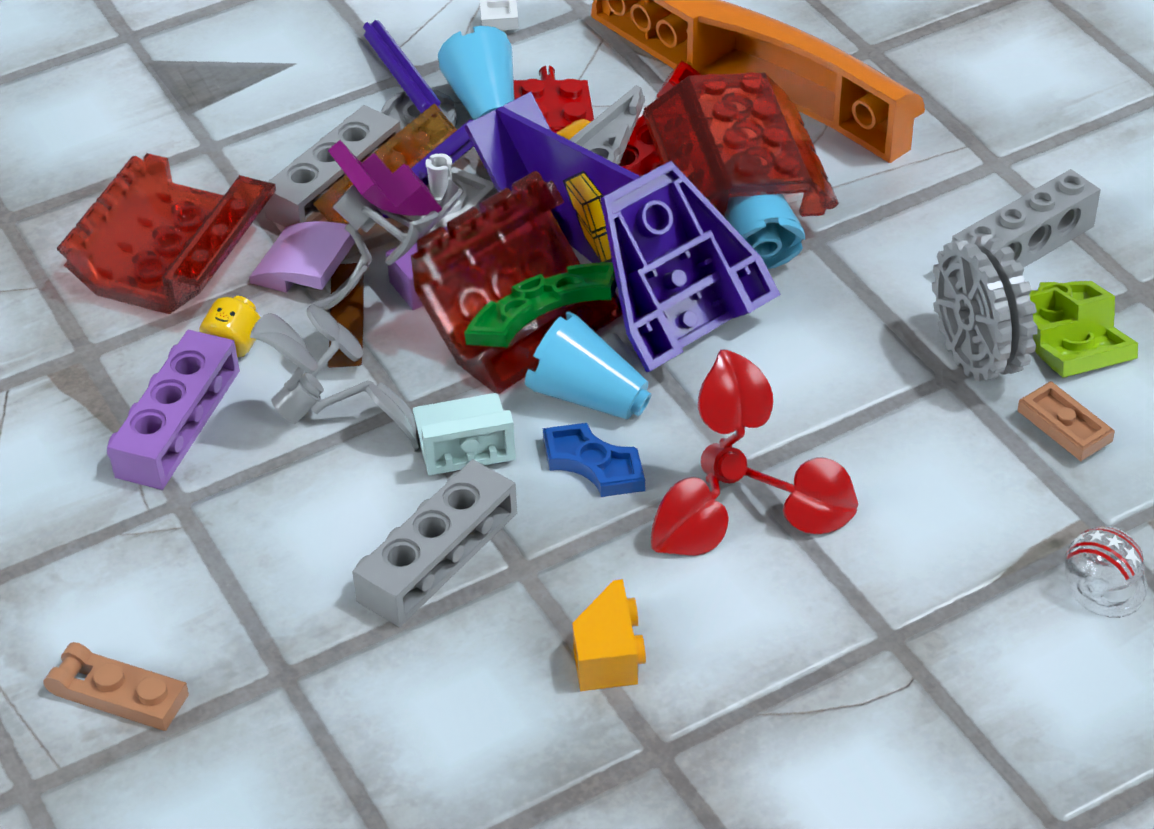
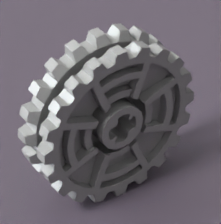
(984, 307)

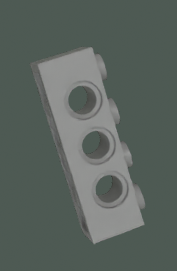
(317, 171)
(1041, 218)
(434, 542)

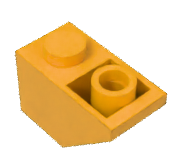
(605, 642)

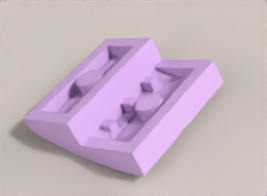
(303, 255)

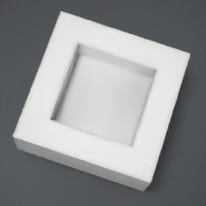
(499, 14)

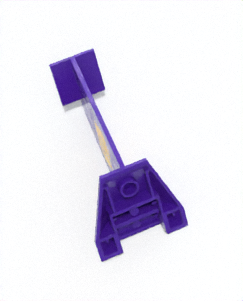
(670, 248)

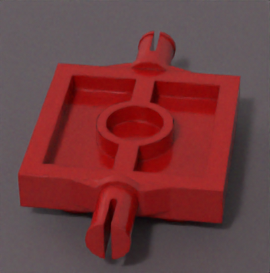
(558, 100)

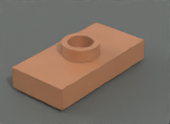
(1066, 420)

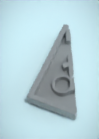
(612, 128)

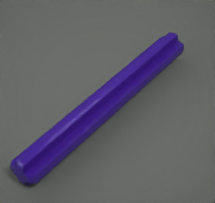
(400, 66)

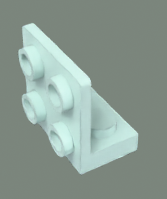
(464, 430)

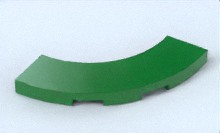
(501, 321)

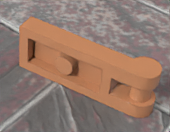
(116, 687)

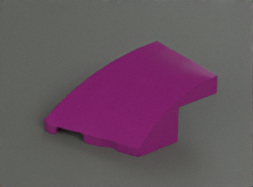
(393, 192)

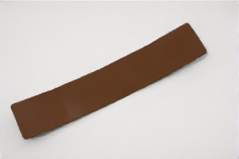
(348, 313)

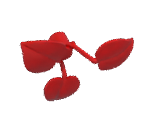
(728, 401)

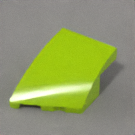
(1078, 328)

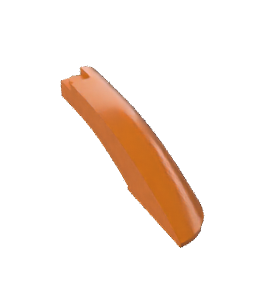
(813, 73)

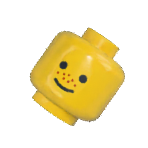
(232, 320)

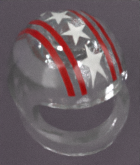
(1104, 562)

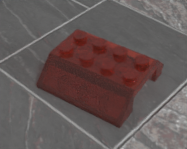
(738, 140)
(157, 238)
(481, 261)

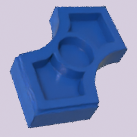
(609, 467)

